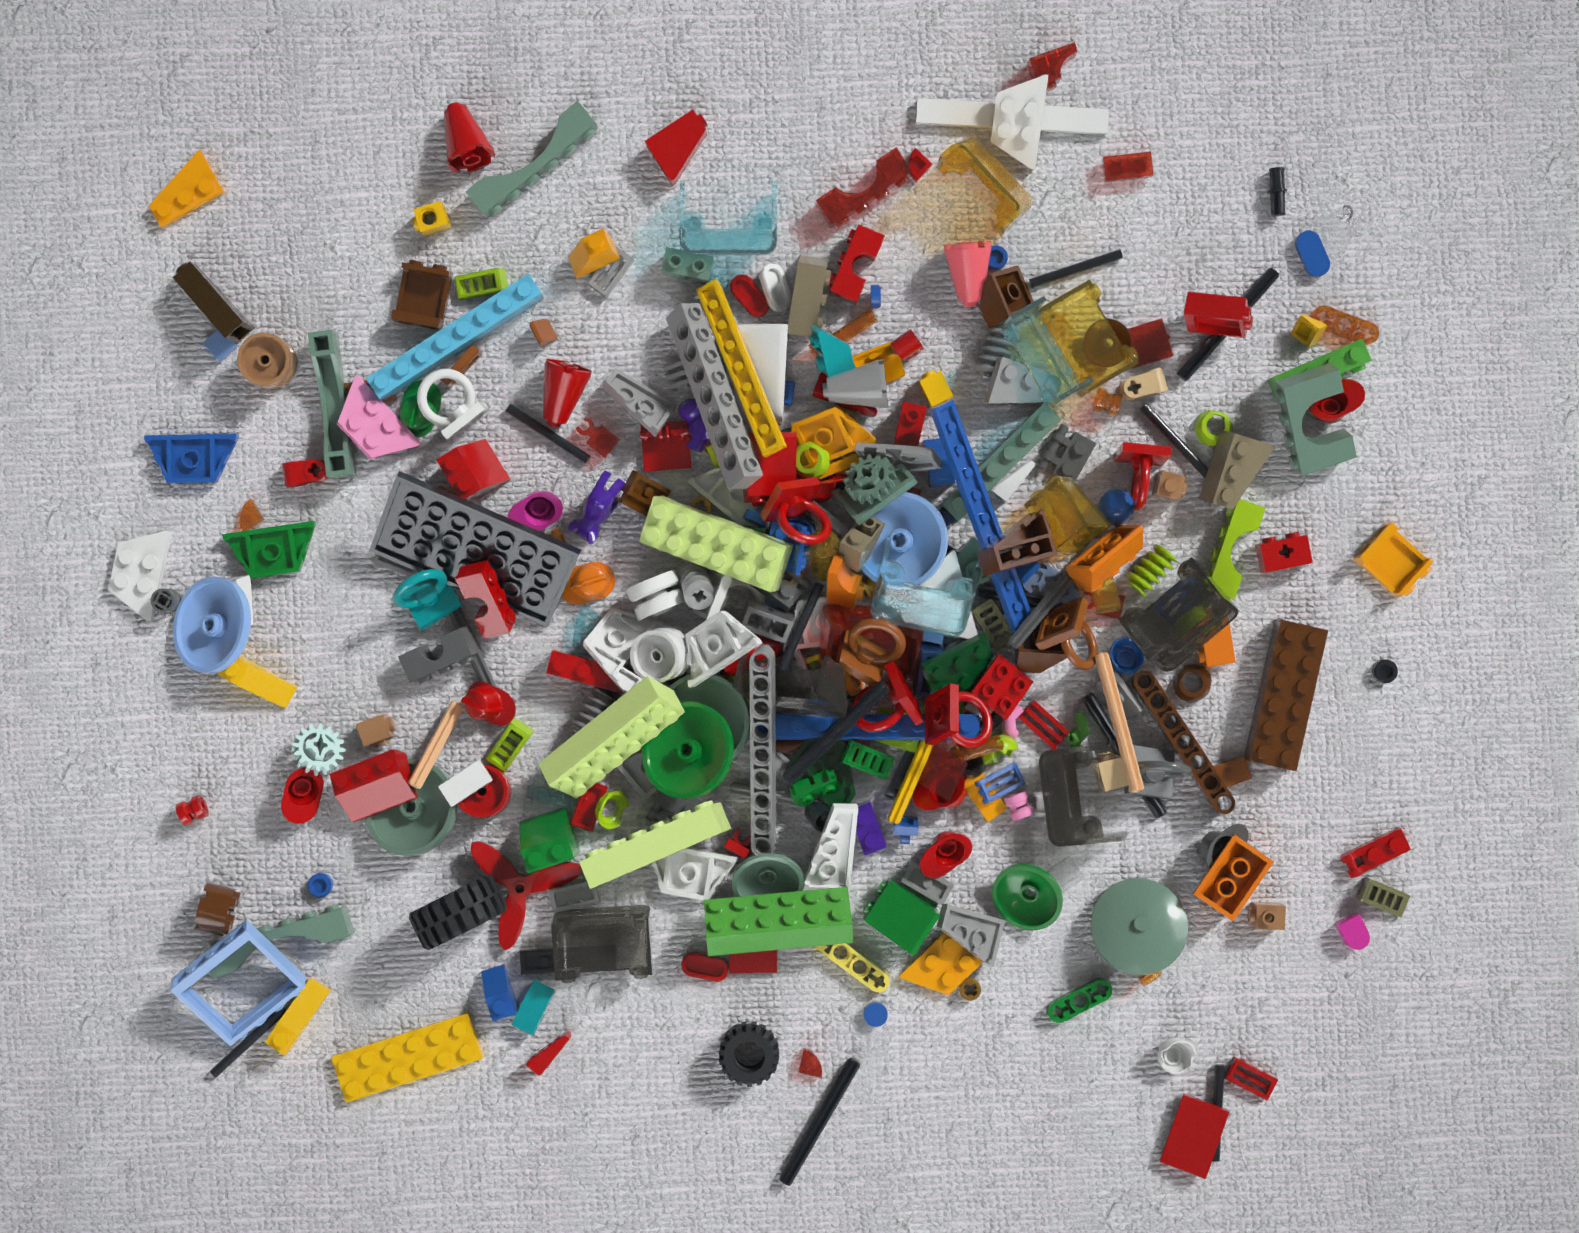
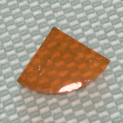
(250, 516)

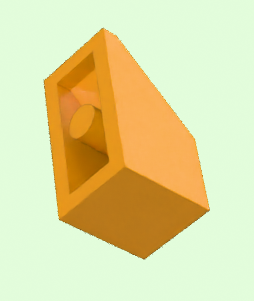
(593, 253)

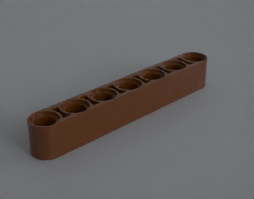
(1193, 747)

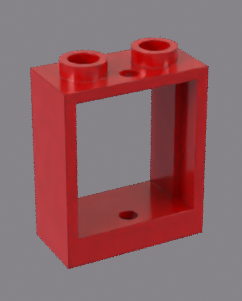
(1217, 314)

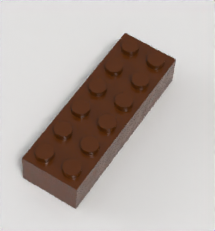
(1285, 694)

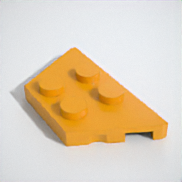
(832, 431)
(941, 965)

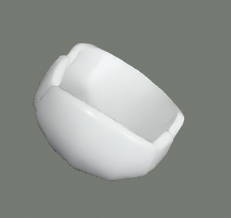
(1176, 1055)

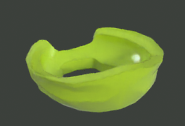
(1201, 429)
(821, 466)
(611, 821)

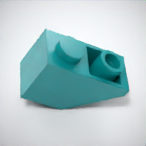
(832, 353)

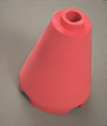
(968, 269)

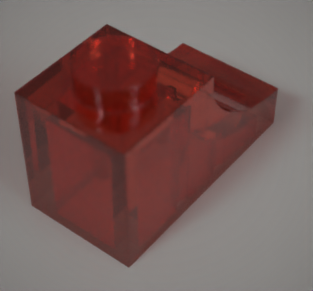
(1051, 63)

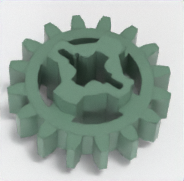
(870, 479)

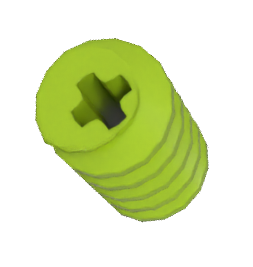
(1150, 569)

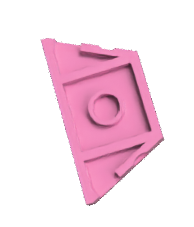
(373, 424)

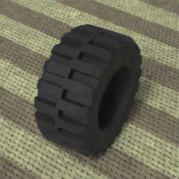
(458, 912)

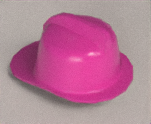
(537, 510)

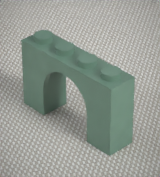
(1295, 396)

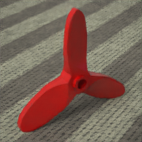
(506, 874)

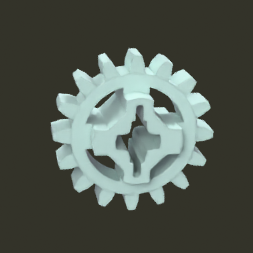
(309, 754)

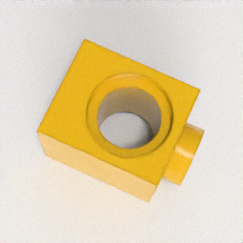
(441, 223)
(935, 388)

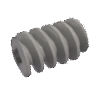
(997, 348)
(696, 586)
(599, 704)

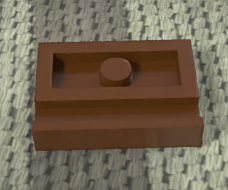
(640, 491)

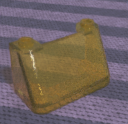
(971, 154)
(1087, 336)

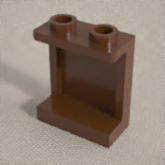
(423, 295)

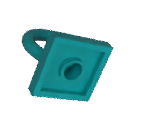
(426, 597)

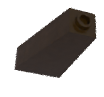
(213, 302)

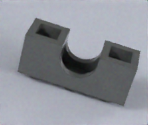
(457, 647)

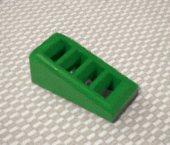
(881, 764)

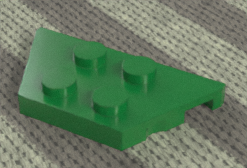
(272, 549)

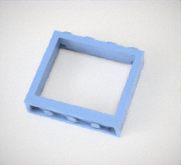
(216, 954)

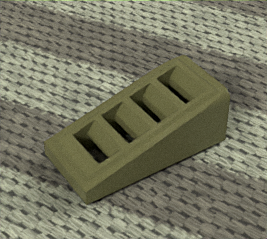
(986, 629)
(1365, 891)

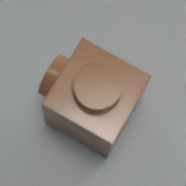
(1169, 486)
(376, 730)
(1267, 915)

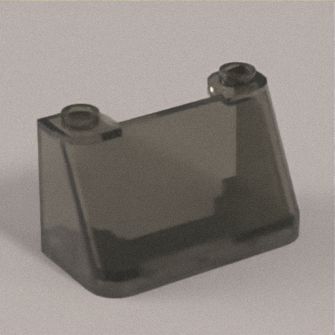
(1180, 618)
(602, 941)

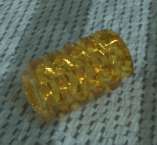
(822, 555)

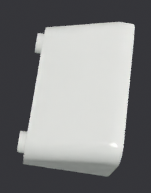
(768, 353)

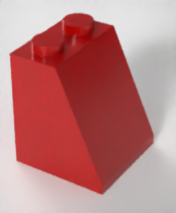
(775, 469)
(473, 470)

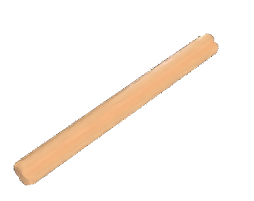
(1119, 722)

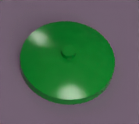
(690, 754)

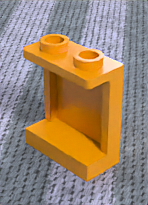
(1393, 560)

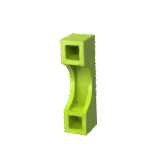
(1241, 519)

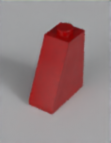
(677, 144)

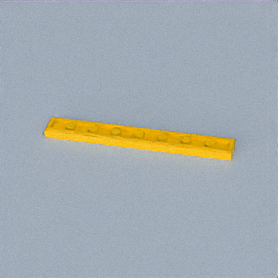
(741, 368)

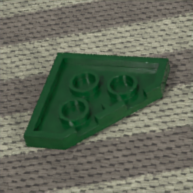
(959, 666)
(829, 761)

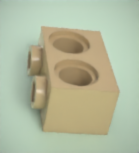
(1109, 771)

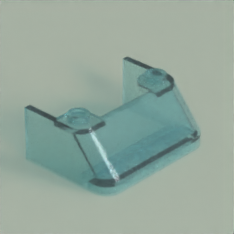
(701, 241)
(1042, 355)
(919, 605)

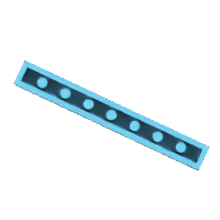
(455, 337)

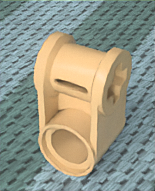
(1146, 384)

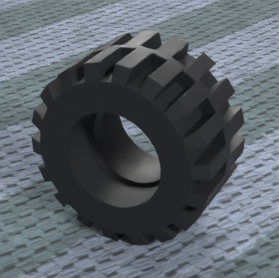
(749, 1074)

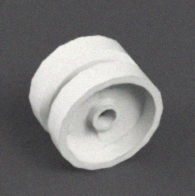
(657, 598)
(659, 654)

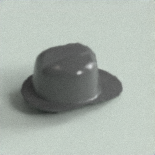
(1215, 841)

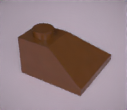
(1003, 295)
(1032, 659)

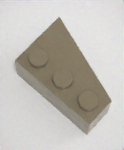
(808, 295)
(1233, 468)

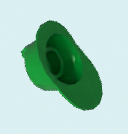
(410, 413)

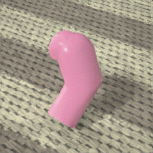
(1008, 726)

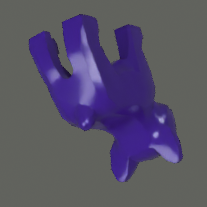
(690, 413)
(597, 508)

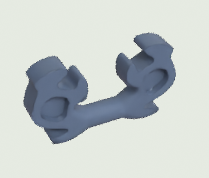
(1050, 572)

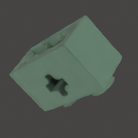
(687, 267)

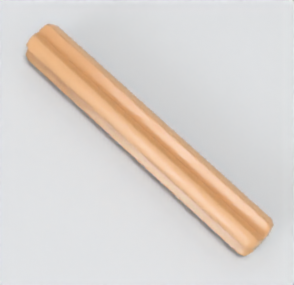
(435, 745)

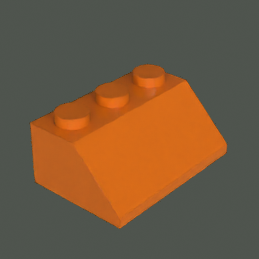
(1106, 557)
(1233, 877)

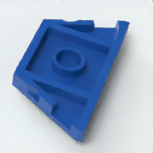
(192, 456)

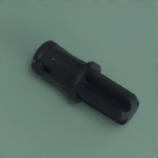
(1277, 191)

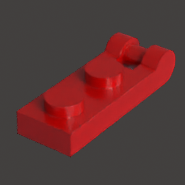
(1376, 852)

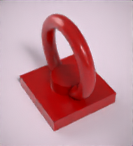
(1142, 459)
(792, 500)
(901, 696)
(943, 717)

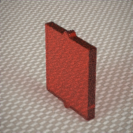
(1150, 342)
(942, 772)

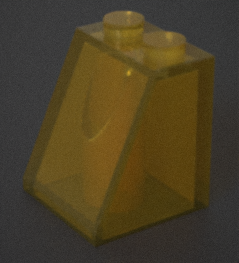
(1069, 513)

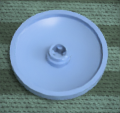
(917, 538)
(211, 624)

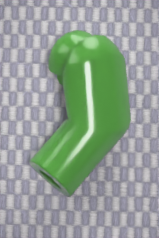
(1080, 731)

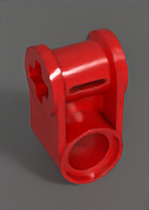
(907, 345)
(302, 472)

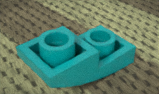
(533, 1007)

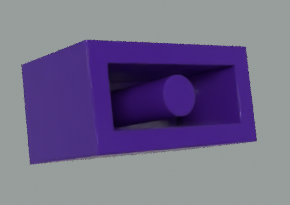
(868, 829)

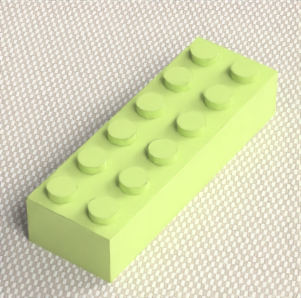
(716, 543)
(611, 737)
(654, 845)

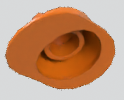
(589, 583)

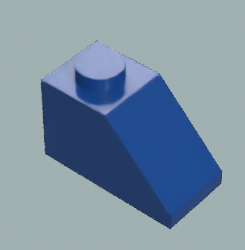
(940, 476)
(499, 992)

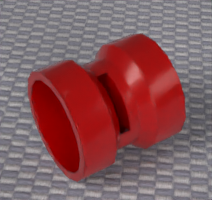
(191, 810)

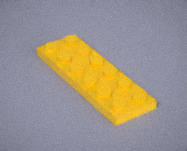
(407, 1057)

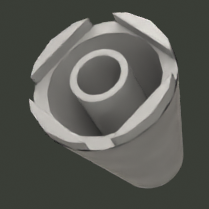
(859, 386)

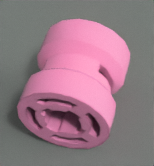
(1015, 803)

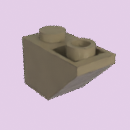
(860, 543)

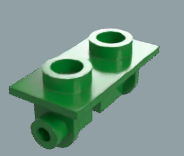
(825, 785)

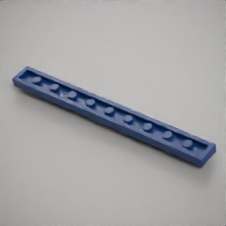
(978, 506)
(813, 728)

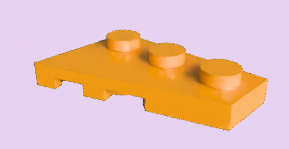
(187, 191)

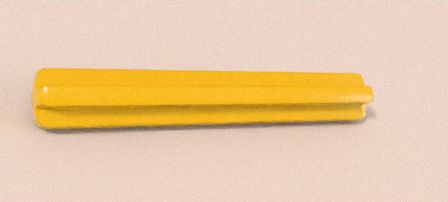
(909, 782)

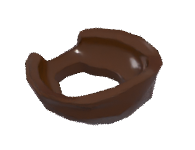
(1188, 696)

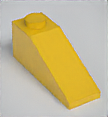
(259, 681)
(297, 1017)

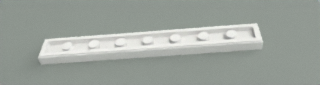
(981, 116)

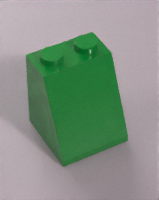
(547, 840)
(900, 915)

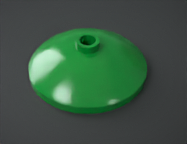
(1025, 907)

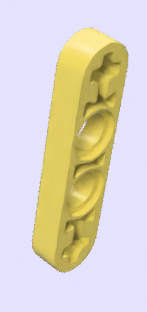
(847, 964)

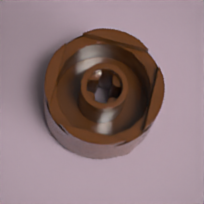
(216, 908)

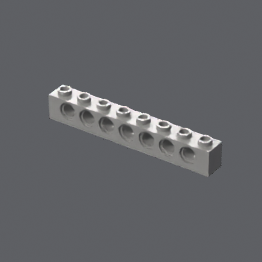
(714, 396)

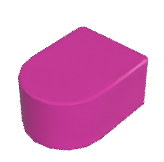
(1353, 931)

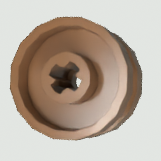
(281, 364)

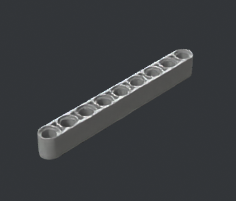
(765, 741)

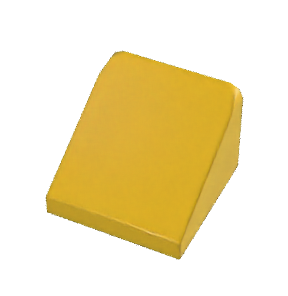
(1308, 330)

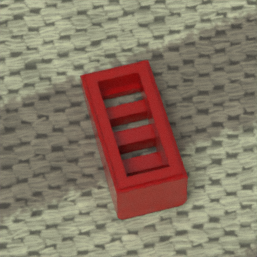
(541, 1060)

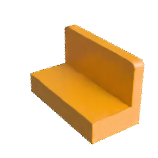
(892, 362)

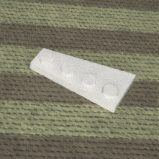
(835, 850)

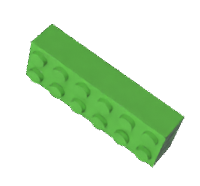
(778, 921)

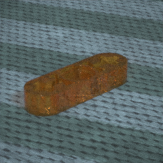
(1363, 324)

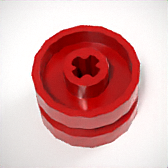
(495, 799)

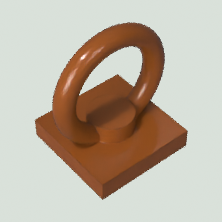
(1066, 623)
(864, 658)

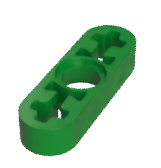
(1092, 986)

